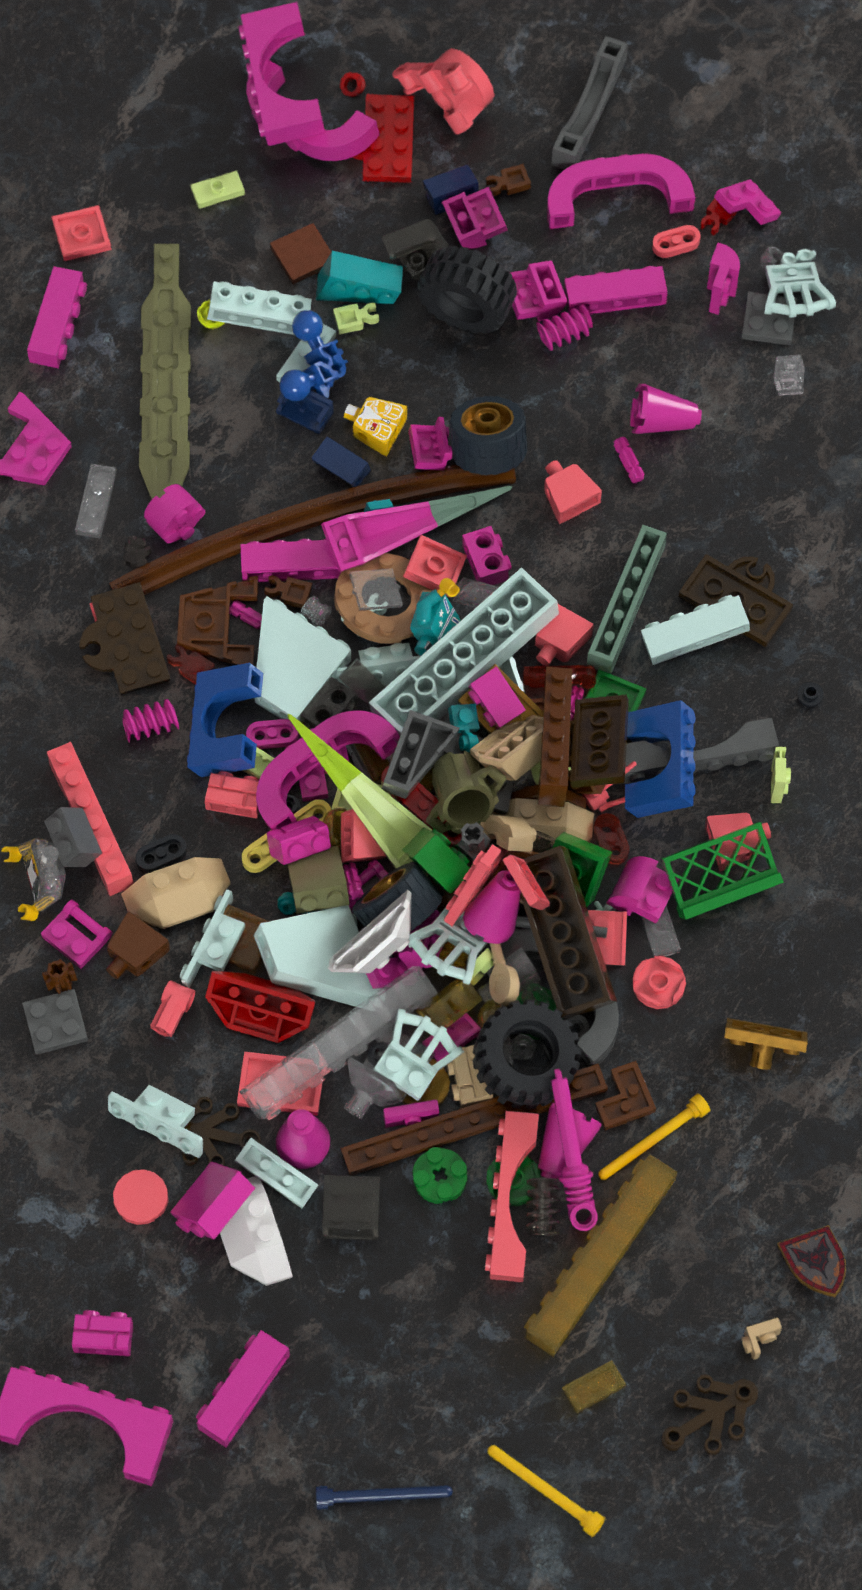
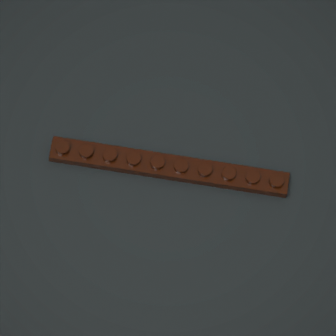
(454, 1126)

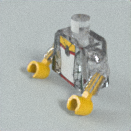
(43, 871)

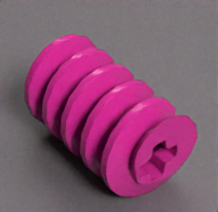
(565, 326)
(149, 719)

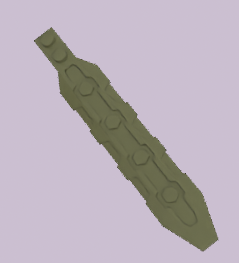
(165, 370)

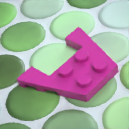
(37, 448)

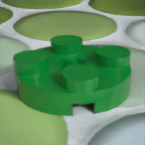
(444, 1190)

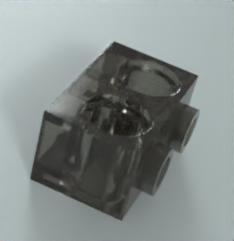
(323, 706)

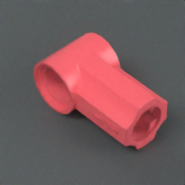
(175, 1001)

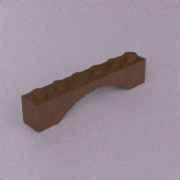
(555, 737)

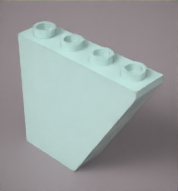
(294, 660)
(300, 950)

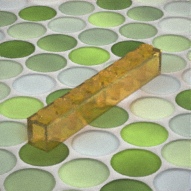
(601, 1254)

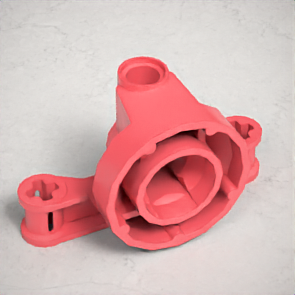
(455, 84)

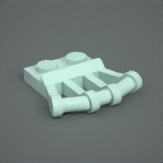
(796, 278)
(456, 935)
(407, 1069)

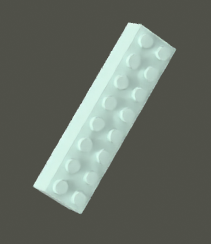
(468, 651)

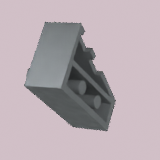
(417, 751)

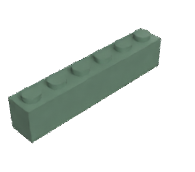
(626, 599)

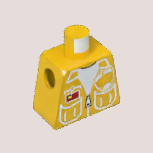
(377, 423)

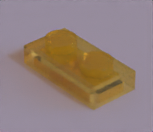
(594, 1386)

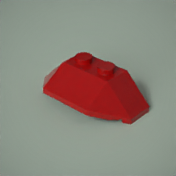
(258, 1006)

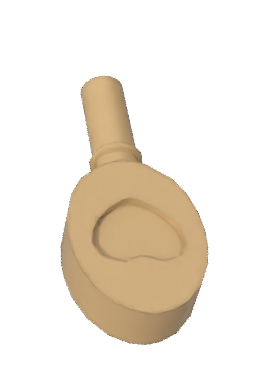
(503, 978)

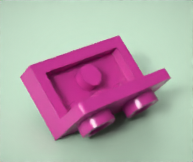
(430, 445)

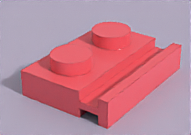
(614, 946)

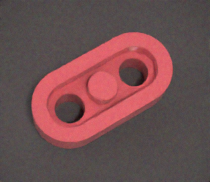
(675, 241)

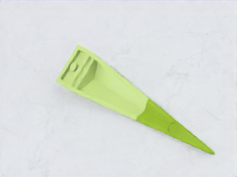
(381, 814)

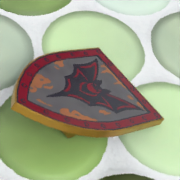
(816, 1260)

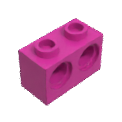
(481, 558)

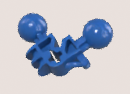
(324, 360)

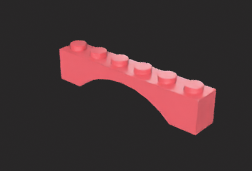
(80, 794)
(519, 1140)

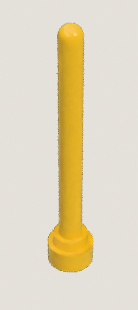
(695, 1108)
(590, 1521)

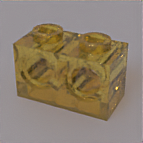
(451, 1003)

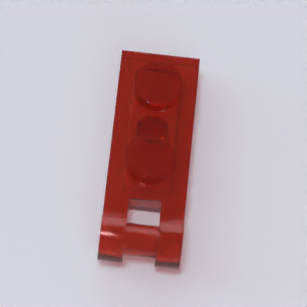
(581, 674)

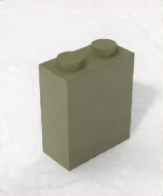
(318, 881)

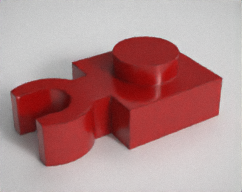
(715, 214)

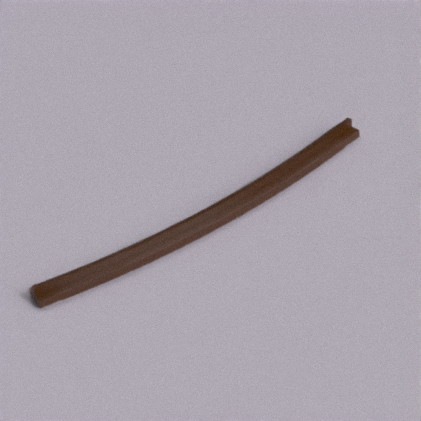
(303, 517)

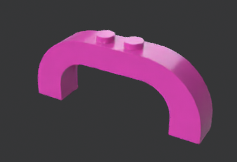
(332, 145)
(618, 172)
(299, 760)

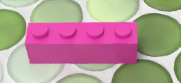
(617, 290)
(56, 317)
(284, 559)
(243, 1388)

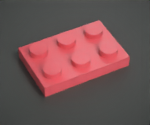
(257, 1064)

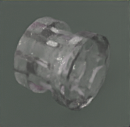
(316, 611)

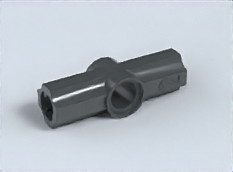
(473, 841)

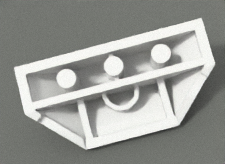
(377, 940)
(255, 1241)

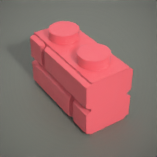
(232, 794)

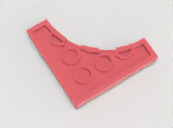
(475, 879)

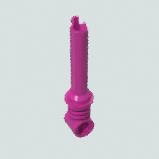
(575, 1174)

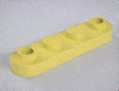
(260, 847)

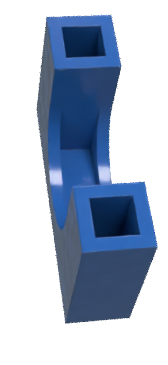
(214, 693)
(674, 785)

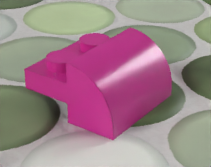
(474, 217)
(722, 276)
(538, 292)
(641, 889)

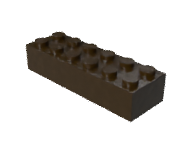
(567, 937)

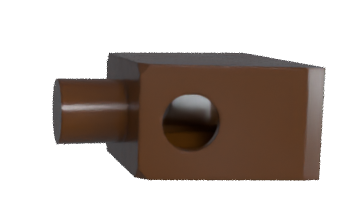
(135, 947)

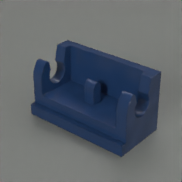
(449, 185)
(310, 412)
(341, 462)

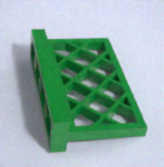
(723, 893)

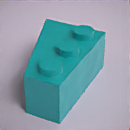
(358, 280)

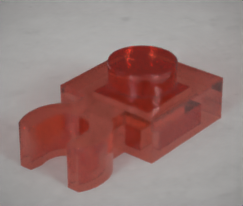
(190, 664)

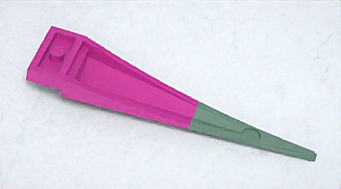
(369, 534)

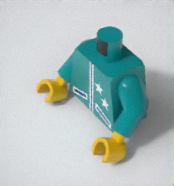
(434, 616)

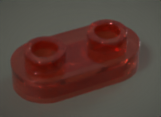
(612, 840)

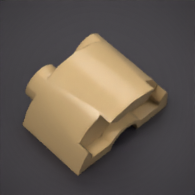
(510, 832)

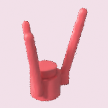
(598, 801)

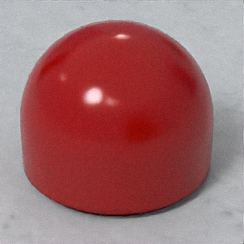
(360, 84)

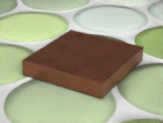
(301, 253)

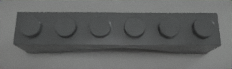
(602, 79)
(752, 742)

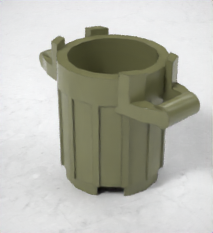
(463, 792)

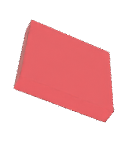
(81, 233)
(432, 563)
(526, 882)

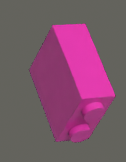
(212, 1201)

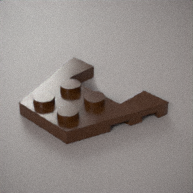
(205, 621)

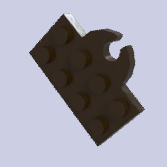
(762, 607)
(125, 640)
(598, 741)

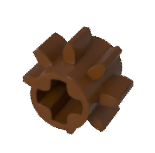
(59, 976)

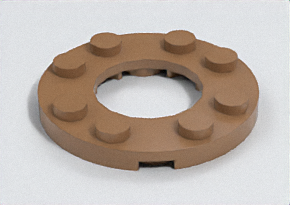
(367, 623)

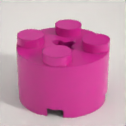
(174, 514)

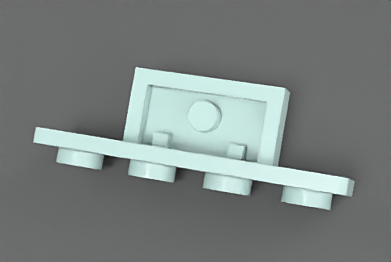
(385, 661)
(217, 943)
(160, 1116)

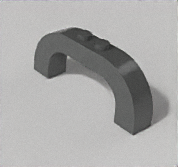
(600, 1039)

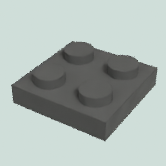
(765, 327)
(55, 1021)

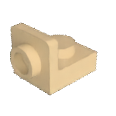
(763, 1332)

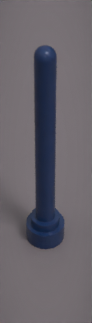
(327, 1497)

